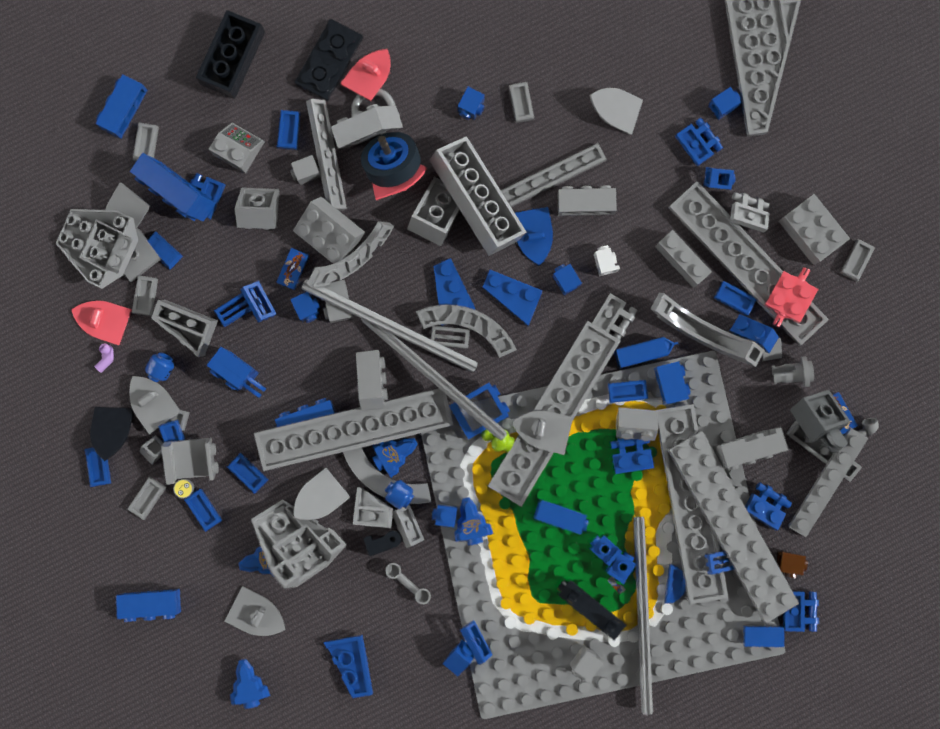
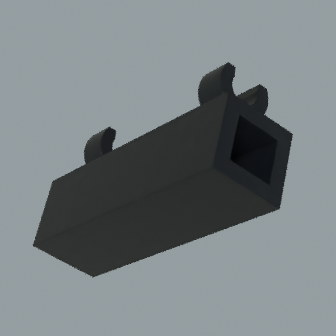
(590, 608)

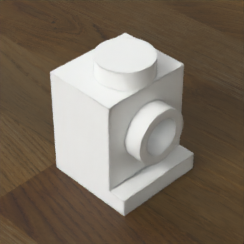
(605, 261)

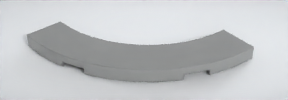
(324, 275)
(470, 319)
(376, 480)

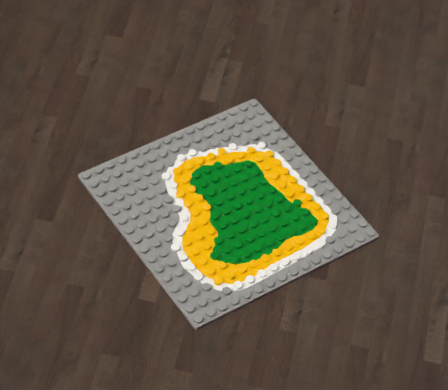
(515, 572)

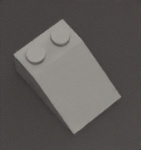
(434, 213)

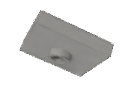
(141, 259)

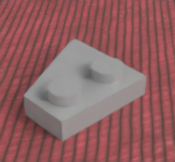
(371, 510)

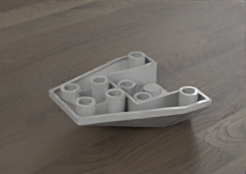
(98, 243)

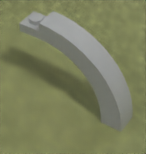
(706, 333)

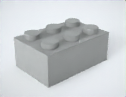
(814, 229)
(328, 230)

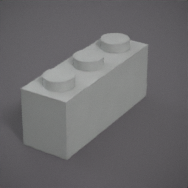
(586, 201)
(683, 259)
(371, 380)

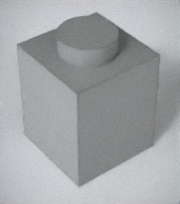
(305, 170)

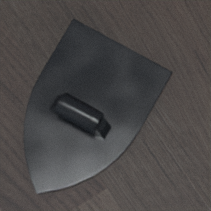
(110, 430)

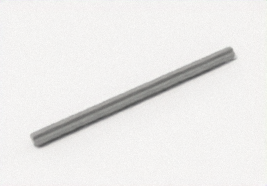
(391, 326)
(439, 381)
(643, 616)

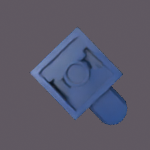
(235, 371)

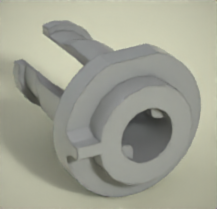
(794, 372)

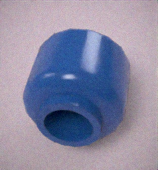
(159, 367)
(399, 494)

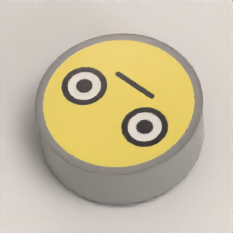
(183, 488)

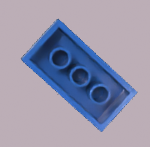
(172, 188)

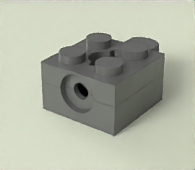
(822, 419)

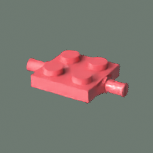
(791, 297)

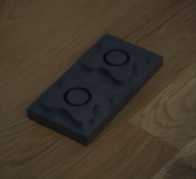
(329, 59)

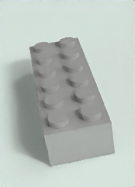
(477, 195)

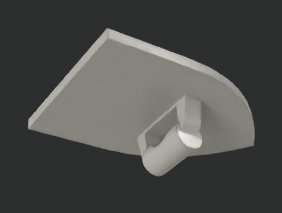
(617, 108)
(128, 203)
(151, 403)
(544, 430)
(319, 497)
(255, 614)

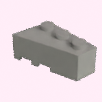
(365, 125)
(186, 325)
(750, 448)

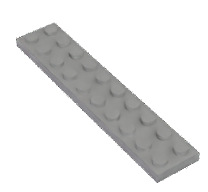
(739, 255)
(563, 396)
(352, 429)
(691, 527)
(733, 527)

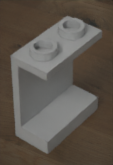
(189, 459)

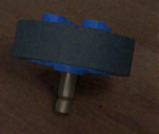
(390, 159)

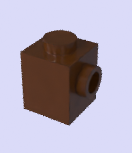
(791, 564)

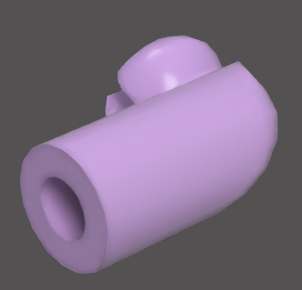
(107, 357)

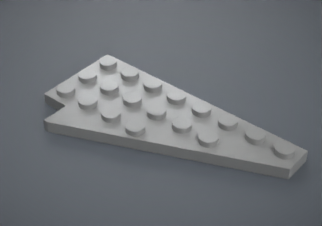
(760, 47)

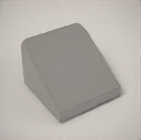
(775, 353)
(152, 449)

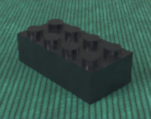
(230, 54)

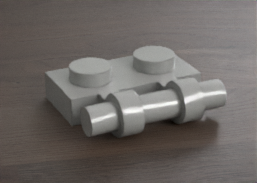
(748, 216)
(609, 313)

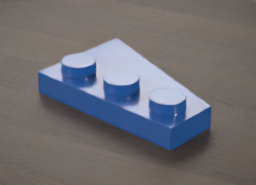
(450, 286)
(513, 294)
(352, 662)

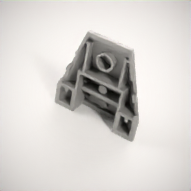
(294, 546)

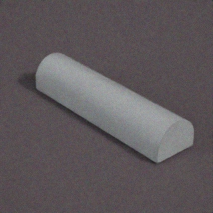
(818, 449)

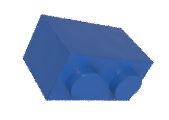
(755, 331)
(671, 383)

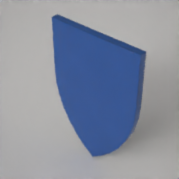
(539, 235)

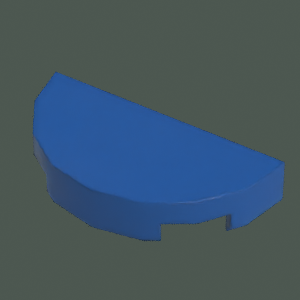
(675, 584)

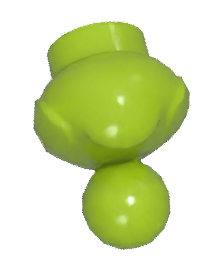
(498, 445)

